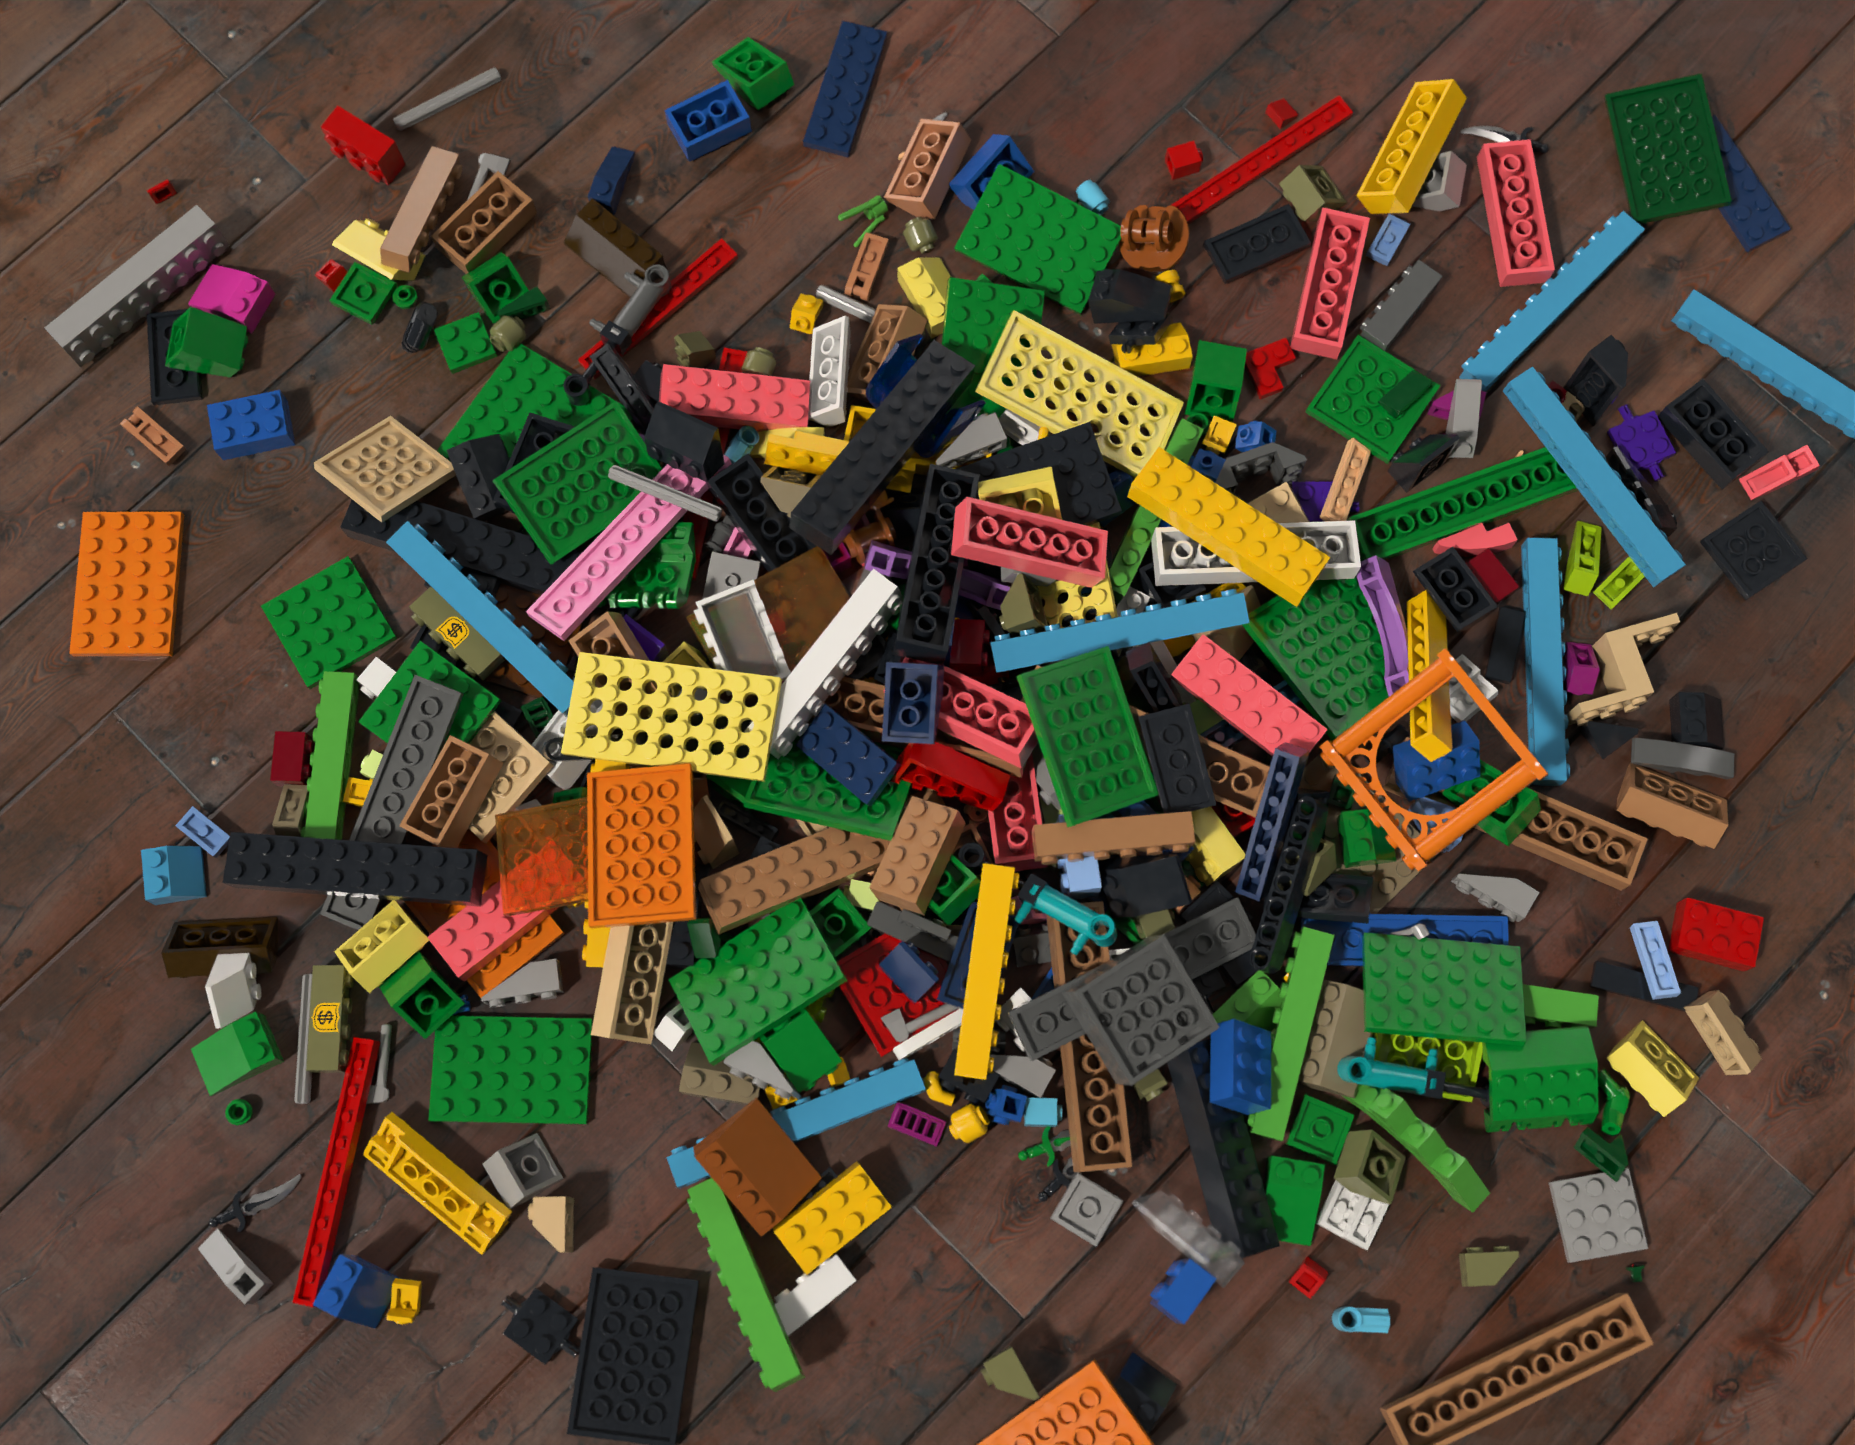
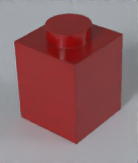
(1183, 160)

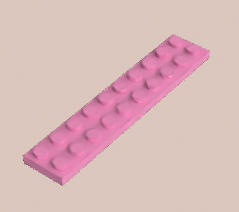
(613, 554)

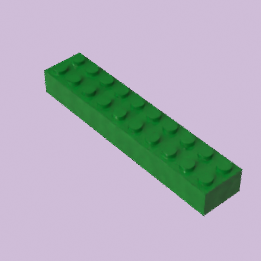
(1461, 505)

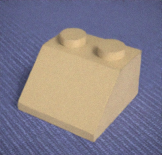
(554, 1220)

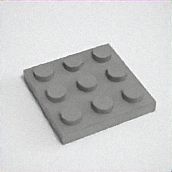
(1597, 1216)

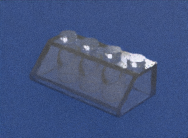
(1190, 1236)

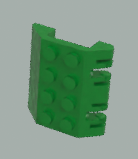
(661, 574)
(1542, 1080)

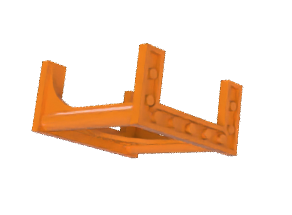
(1460, 820)

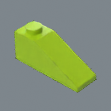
(1583, 559)
(1619, 583)

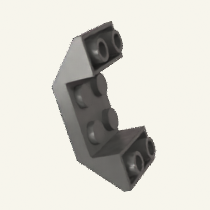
(1282, 462)

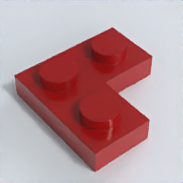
(1262, 364)

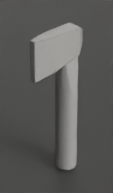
(488, 163)
(901, 1031)
(380, 1093)

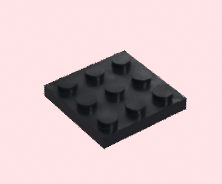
(1753, 550)

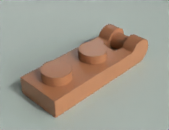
(866, 265)
(153, 436)

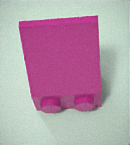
(233, 296)

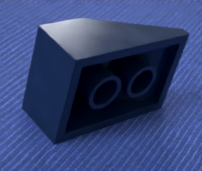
(912, 702)

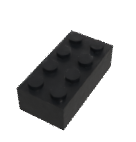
(1712, 434)

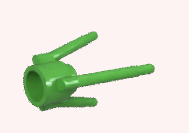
(873, 209)

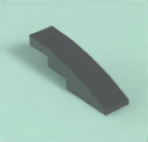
(1682, 757)

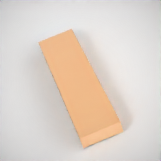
(1346, 482)

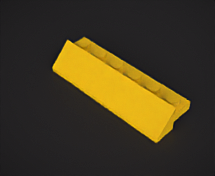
(816, 453)
(437, 1183)

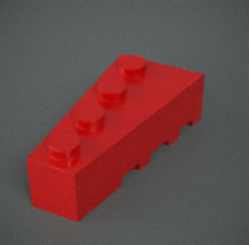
(952, 775)

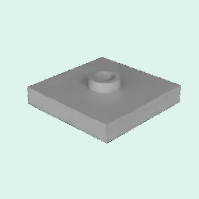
(727, 572)
(1086, 1209)

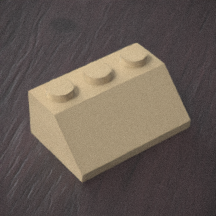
(1723, 1033)

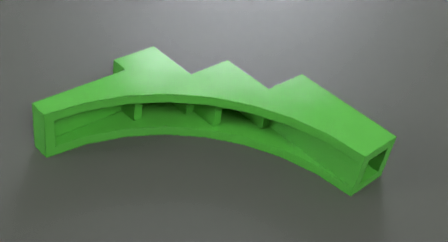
(1424, 1143)

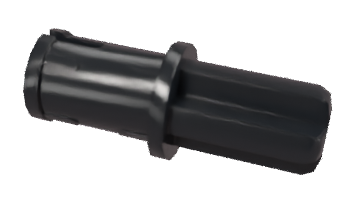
(1386, 745)

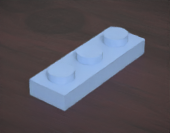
(1655, 960)

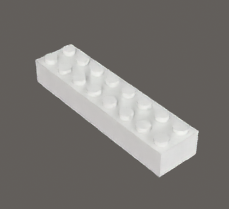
(1186, 562)
(832, 658)

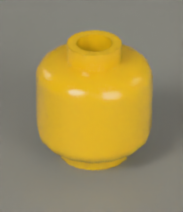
(969, 1123)

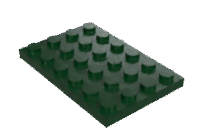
(1667, 149)

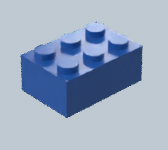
(708, 120)
(250, 425)
(1420, 777)
(1240, 1067)
(1181, 1290)

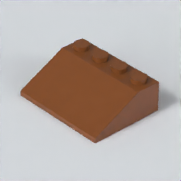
(757, 1166)

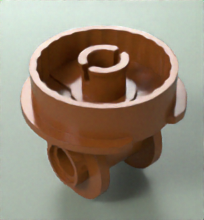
(1154, 225)
(882, 531)

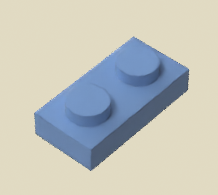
(1388, 240)
(204, 832)

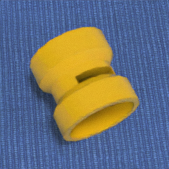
(1171, 277)

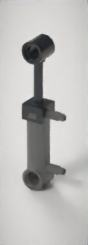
(623, 326)

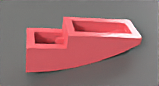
(1779, 473)
(1476, 540)

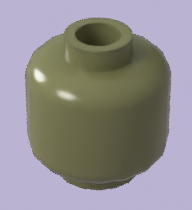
(920, 235)
(507, 333)
(759, 362)

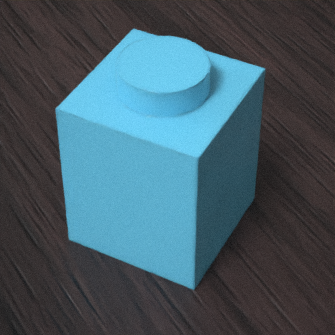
(1042, 1112)

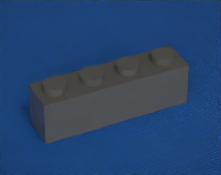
(1401, 306)

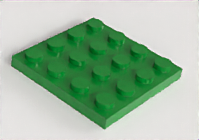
(1352, 395)
(328, 622)
(423, 661)

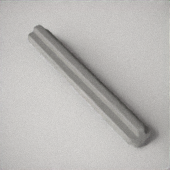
(447, 99)
(848, 304)
(665, 493)
(303, 1077)

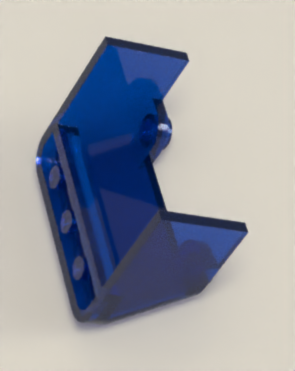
(889, 375)

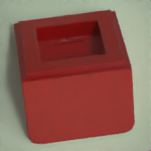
(1281, 112)
(162, 191)
(331, 274)
(1309, 1277)

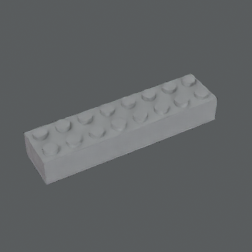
(138, 286)

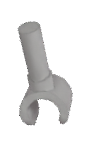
(1419, 931)

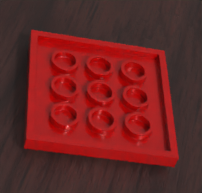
(876, 995)

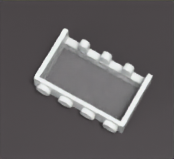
(741, 633)

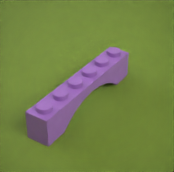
(973, 585)
(1381, 594)

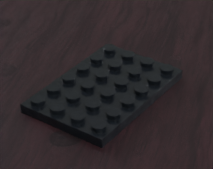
(1077, 467)
(633, 1357)

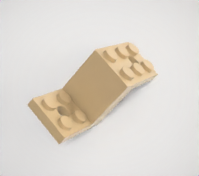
(1623, 669)

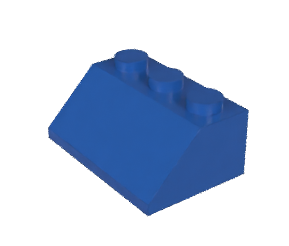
(976, 174)

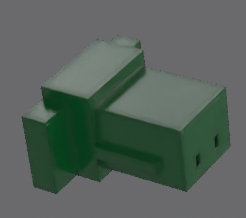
(1635, 1272)

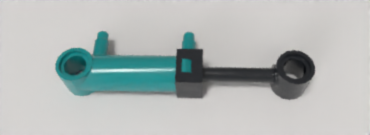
(1037, 895)
(1404, 1078)

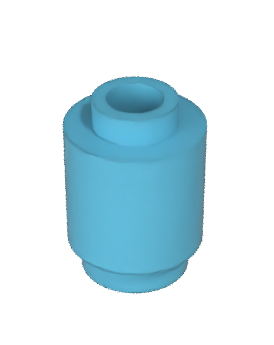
(1093, 197)

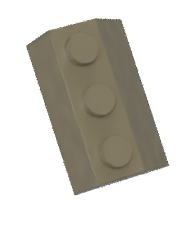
(714, 1082)

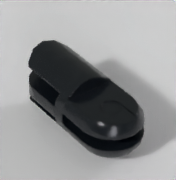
(419, 327)

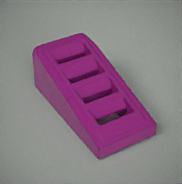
(913, 1133)

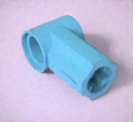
(742, 443)
(1363, 1319)

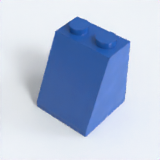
(356, 1291)

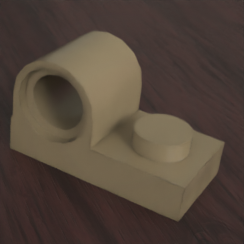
(290, 811)

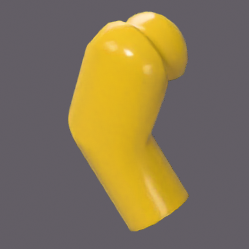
(935, 1090)

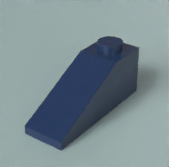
(611, 178)

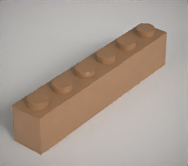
(420, 209)
(1113, 836)

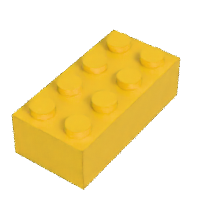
(831, 1218)

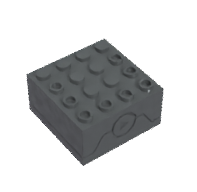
(1140, 1010)

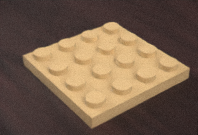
(385, 468)
(516, 779)

